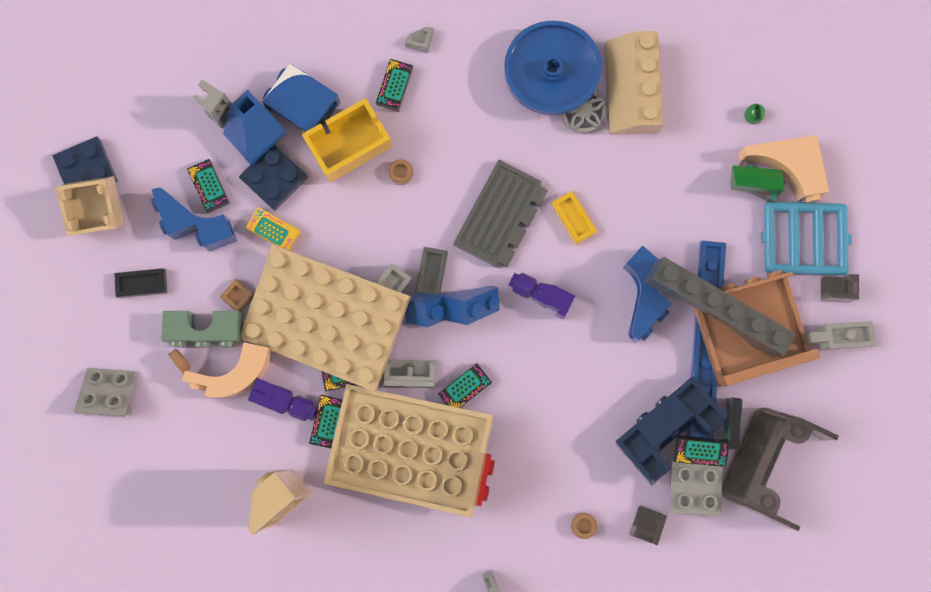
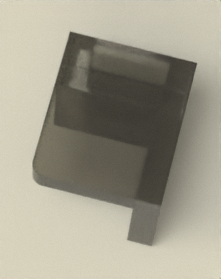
(840, 288)
(648, 525)

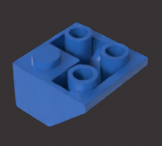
(251, 127)

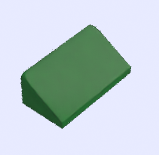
(757, 180)

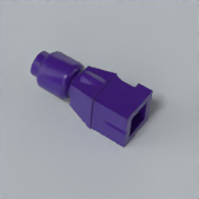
(544, 294)
(282, 400)

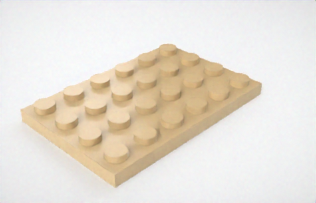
(324, 317)
(409, 450)

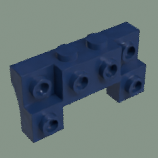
(663, 424)

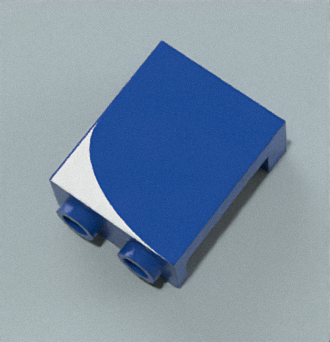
(300, 99)

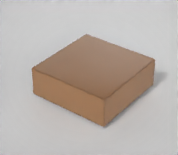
(237, 295)

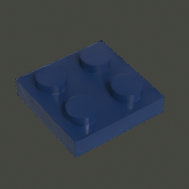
(84, 162)
(273, 177)

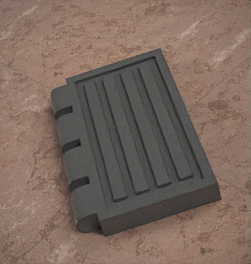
(497, 215)

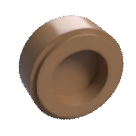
(401, 172)
(179, 360)
(583, 525)

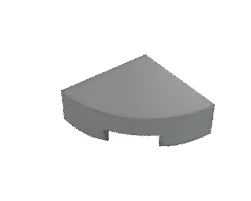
(420, 39)
(490, 582)

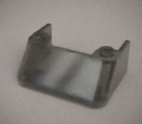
(756, 457)

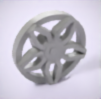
(584, 114)

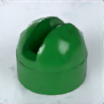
(750, 113)

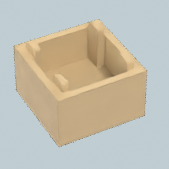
(90, 206)

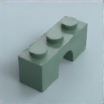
(180, 329)

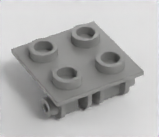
(106, 392)
(695, 489)

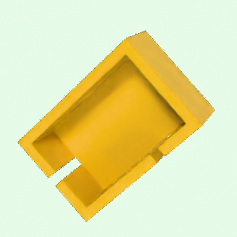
(350, 141)

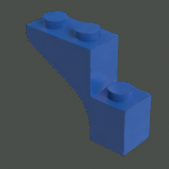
(179, 222)
(649, 303)
(458, 307)

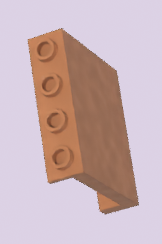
(732, 355)

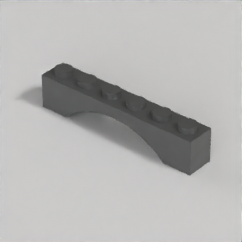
(748, 323)

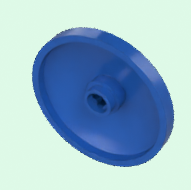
(552, 67)

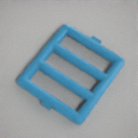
(793, 210)

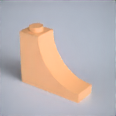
(799, 161)

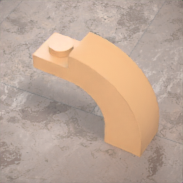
(251, 365)

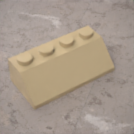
(634, 83)
(275, 498)

